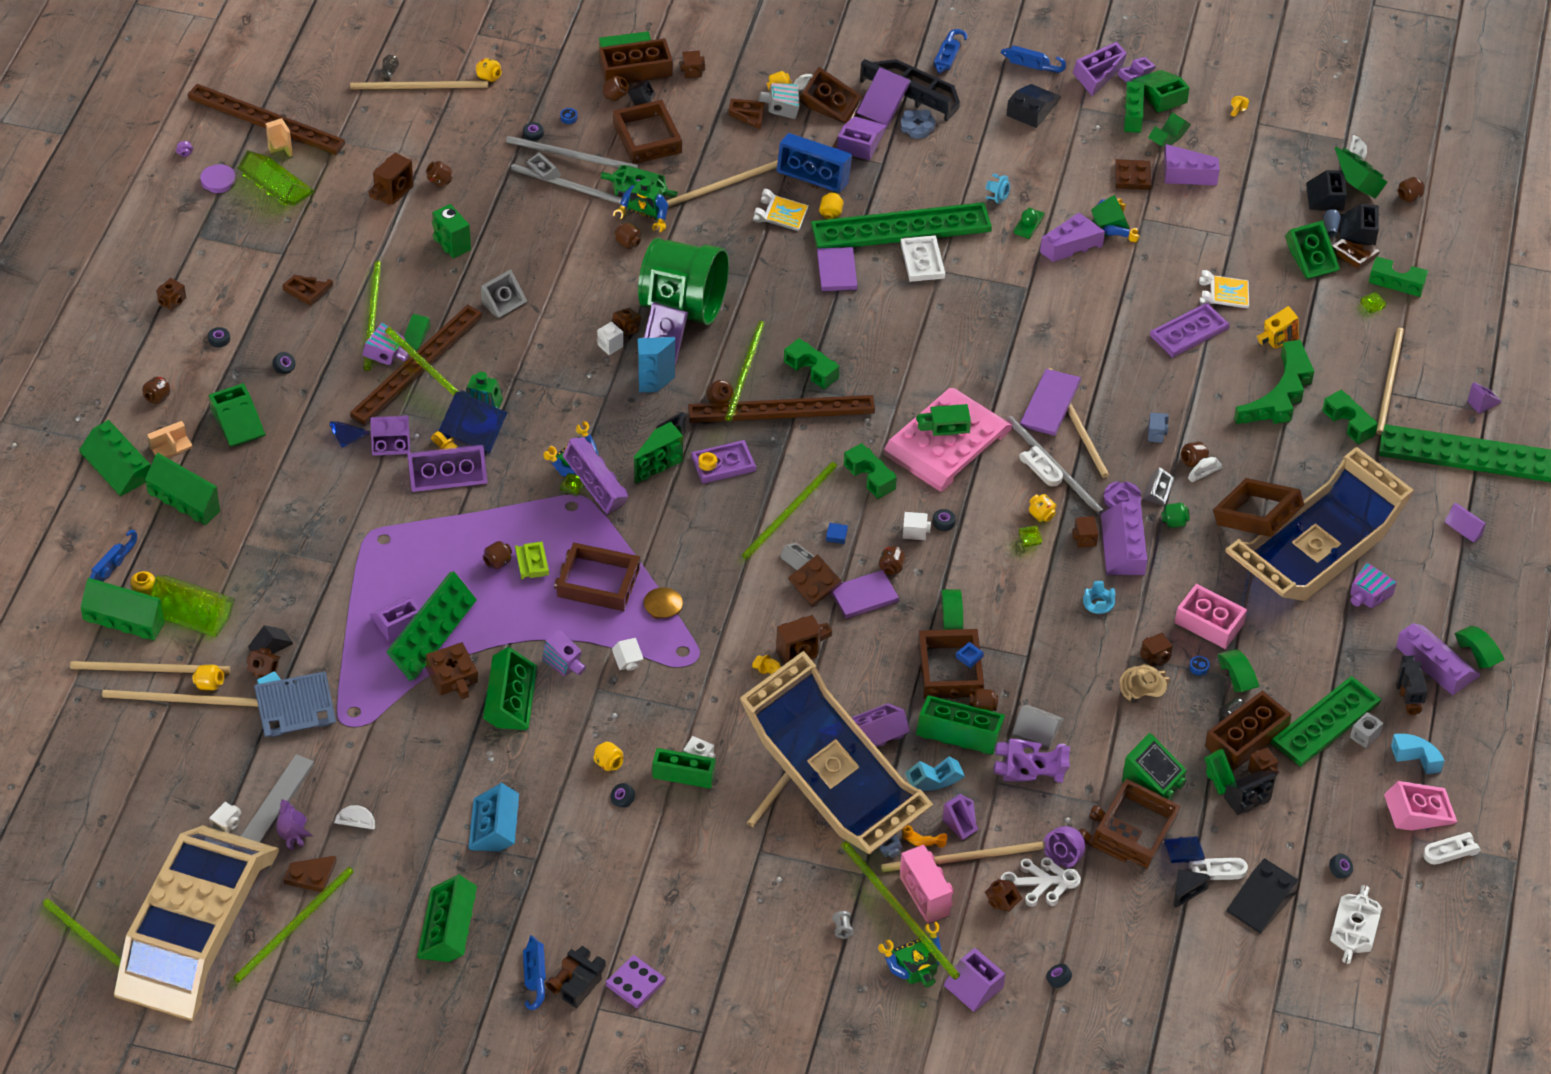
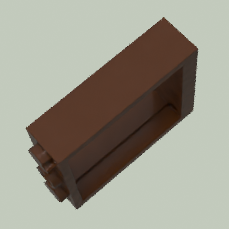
(653, 149)
(1289, 504)
(595, 596)
(948, 639)
(1125, 846)

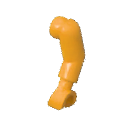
(918, 840)

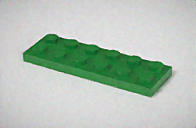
(431, 625)
(1326, 721)

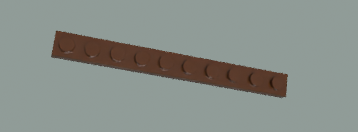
(262, 116)
(411, 369)
(783, 408)

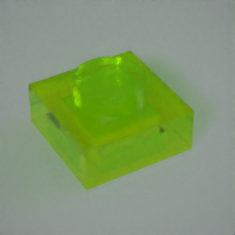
(1373, 302)
(571, 484)
(1030, 536)

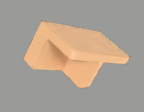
(279, 137)
(169, 440)

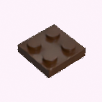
(1133, 174)
(815, 580)

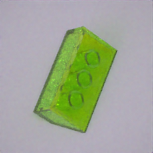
(274, 178)
(192, 605)

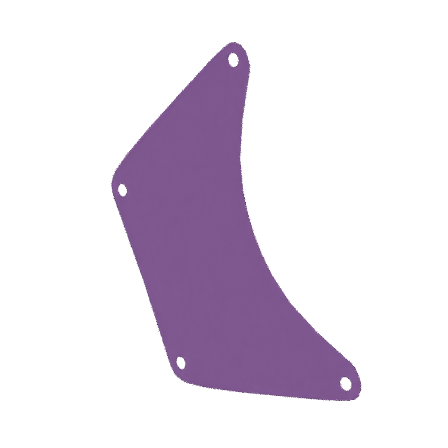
(506, 606)

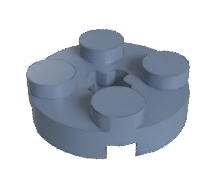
(909, 125)

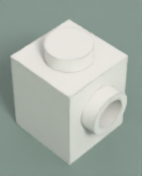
(610, 338)
(916, 526)
(627, 654)
(699, 747)

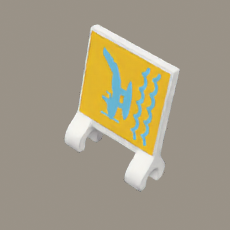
(781, 211)
(1224, 290)

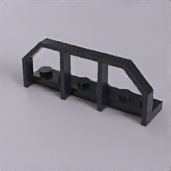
(916, 91)

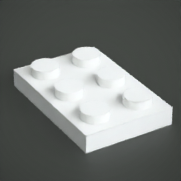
(922, 258)

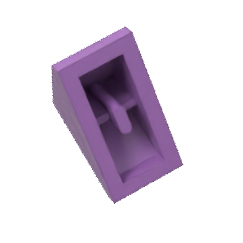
(1482, 398)

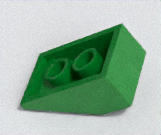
(1312, 250)

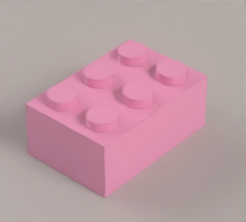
(1210, 616)
(926, 883)

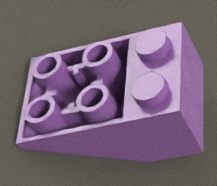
(860, 137)

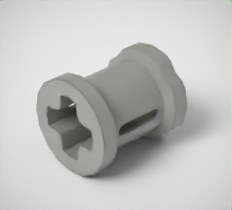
(842, 924)

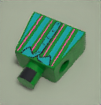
(485, 389)

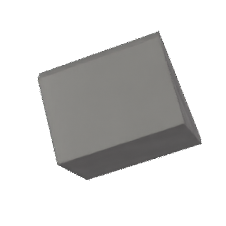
(502, 294)
(1037, 725)

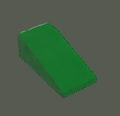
(417, 330)

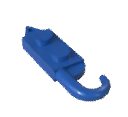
(948, 51)
(1032, 59)
(113, 558)
(534, 971)

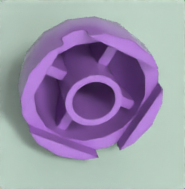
(1064, 846)

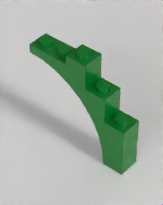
(1289, 391)

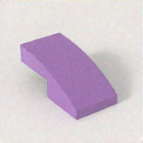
(1138, 68)

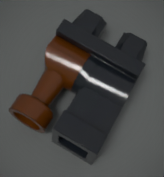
(1411, 685)
(583, 976)

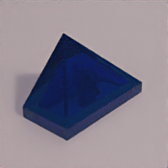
(347, 433)

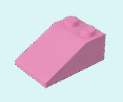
(1419, 806)

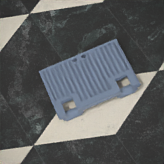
(295, 703)

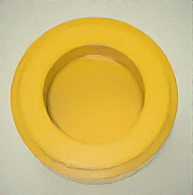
(707, 461)

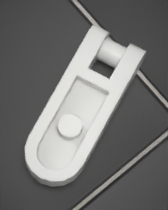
(1042, 466)
(1451, 849)
(1221, 868)

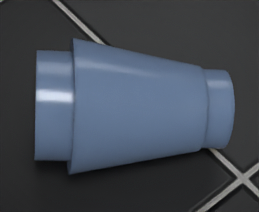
(1332, 221)

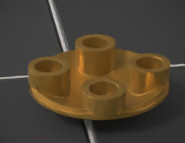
(663, 602)

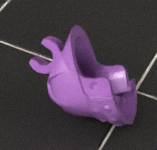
(291, 825)

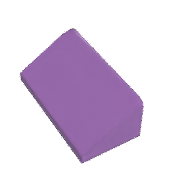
(1465, 523)

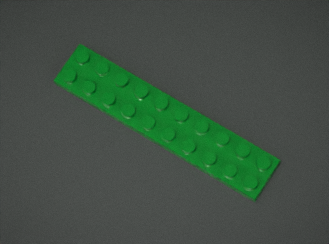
(895, 226)
(1466, 453)

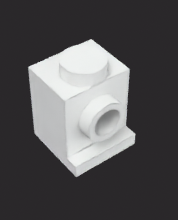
(225, 818)

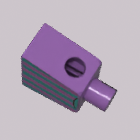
(383, 348)
(1371, 587)
(562, 654)

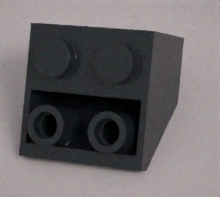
(1327, 191)
(1360, 224)
(1250, 791)

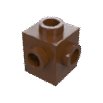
(171, 294)
(627, 321)
(262, 662)
(1003, 895)

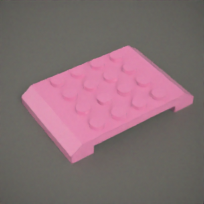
(943, 456)

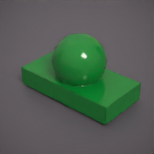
(1029, 222)
(1219, 770)

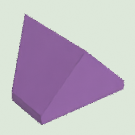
(960, 816)

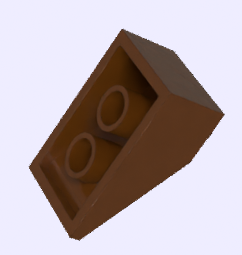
(829, 96)

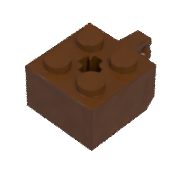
(392, 179)
(801, 636)
(452, 670)

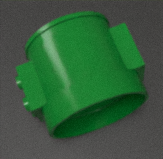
(684, 278)

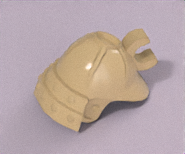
(1143, 681)

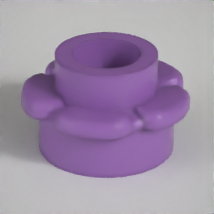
(184, 148)

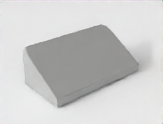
(543, 167)
(1158, 487)
(795, 555)

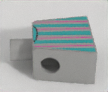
(782, 99)

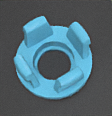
(1000, 188)
(1100, 592)

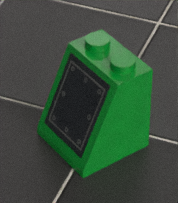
(1154, 768)

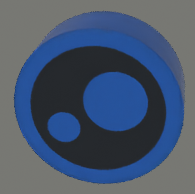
(568, 116)
(1199, 665)

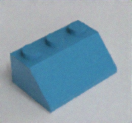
(655, 363)
(494, 819)

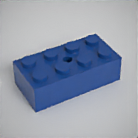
(814, 162)

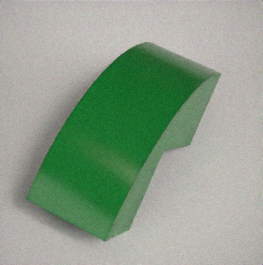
(1171, 131)
(952, 609)
(1482, 645)
(1240, 670)

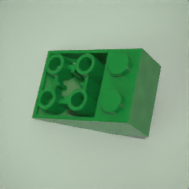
(1164, 90)
(1360, 173)
(236, 415)
(659, 452)

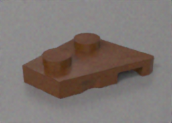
(1354, 253)
(306, 288)

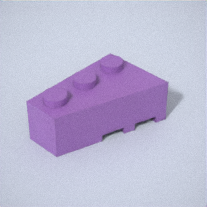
(1099, 67)
(1189, 167)
(1070, 237)

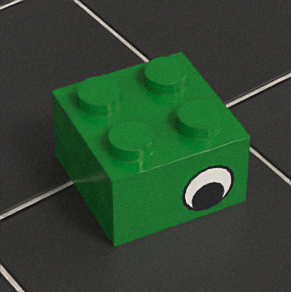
(451, 231)

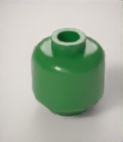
(1176, 515)

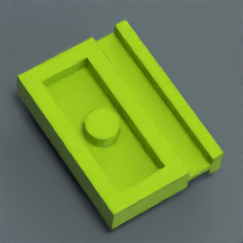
(532, 560)

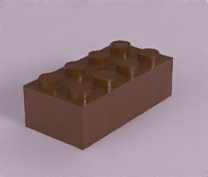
(636, 60)
(1248, 729)

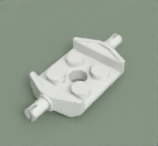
(1354, 936)

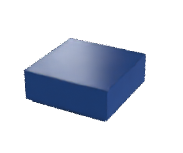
(836, 533)
(969, 655)

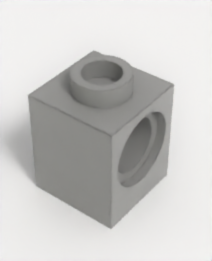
(1366, 730)

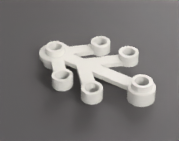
(1044, 880)

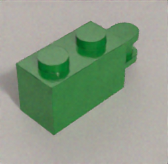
(946, 420)

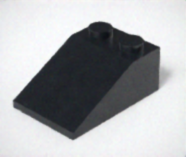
(1031, 104)
(1263, 896)

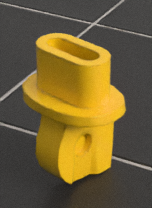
(1239, 104)
(442, 442)
(765, 664)

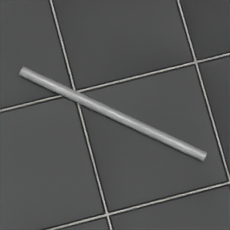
(565, 152)
(568, 184)
(1066, 477)

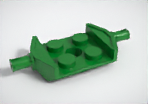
(627, 176)

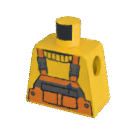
(1280, 328)

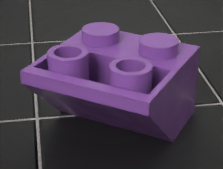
(390, 435)
(395, 617)
(977, 980)

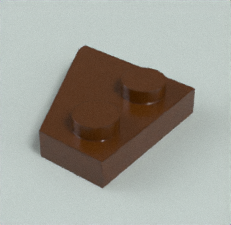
(747, 111)
(311, 873)

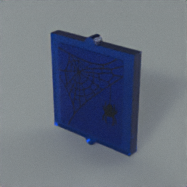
(1184, 849)

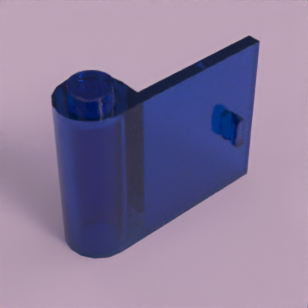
(471, 419)

